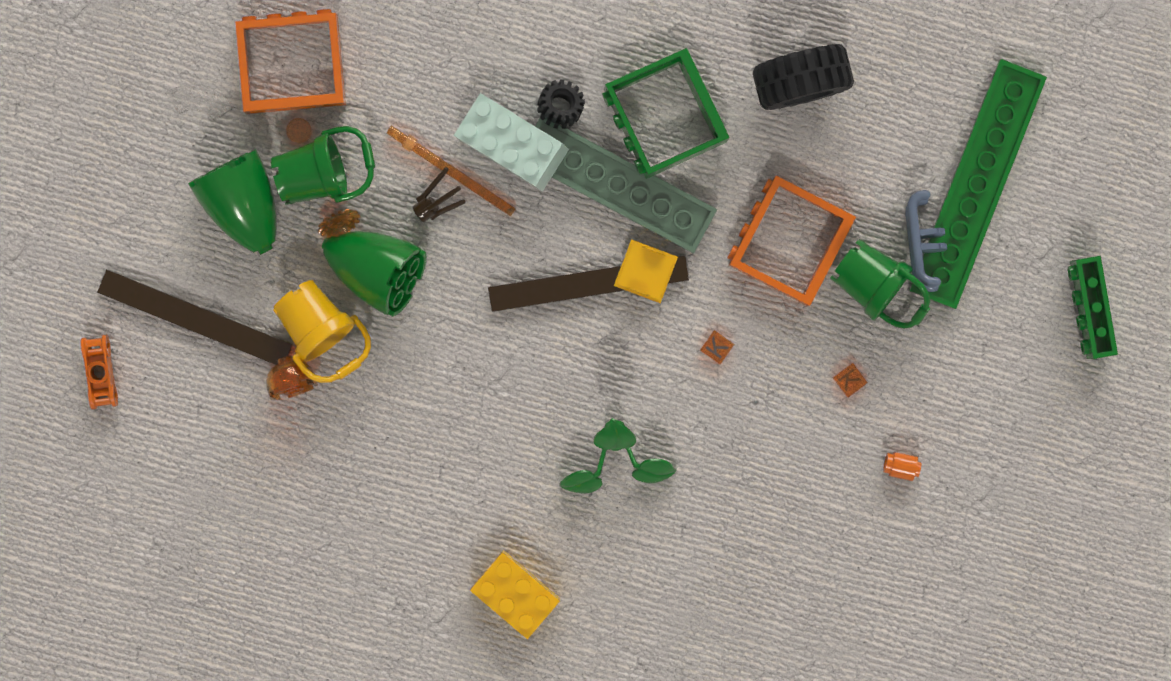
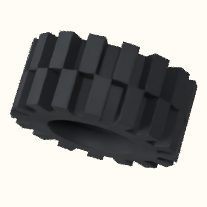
(557, 116)

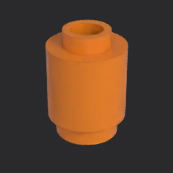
(902, 466)

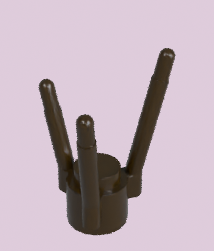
(428, 208)

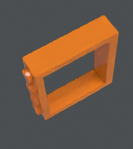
(291, 103)
(827, 259)

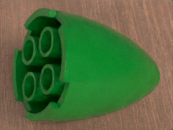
(240, 201)
(376, 268)

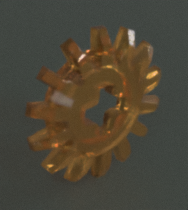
(331, 228)

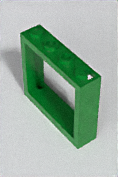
(700, 94)

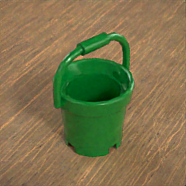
(318, 171)
(875, 280)

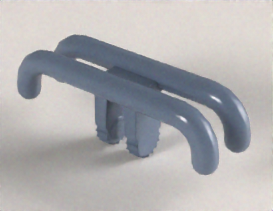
(915, 236)

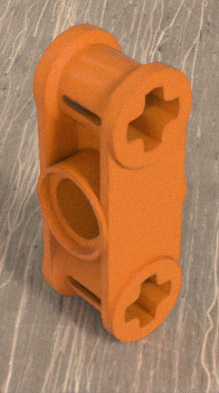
(96, 386)

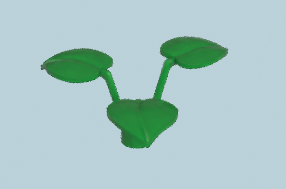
(617, 437)

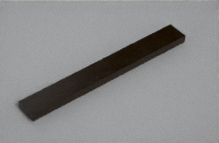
(566, 287)
(193, 317)

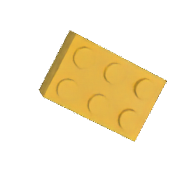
(515, 594)

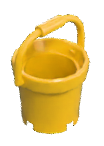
(317, 327)

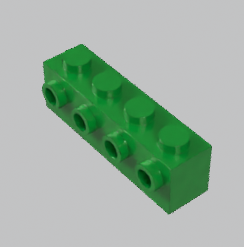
(1093, 307)

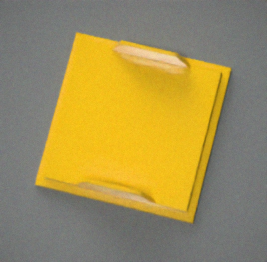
(645, 271)

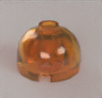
(288, 379)

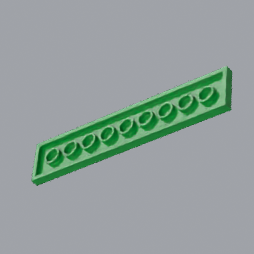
(981, 178)

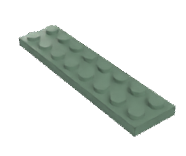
(622, 189)

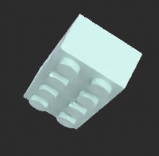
(511, 142)

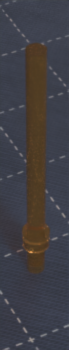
(410, 143)

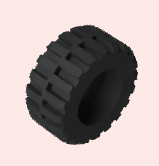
(803, 76)

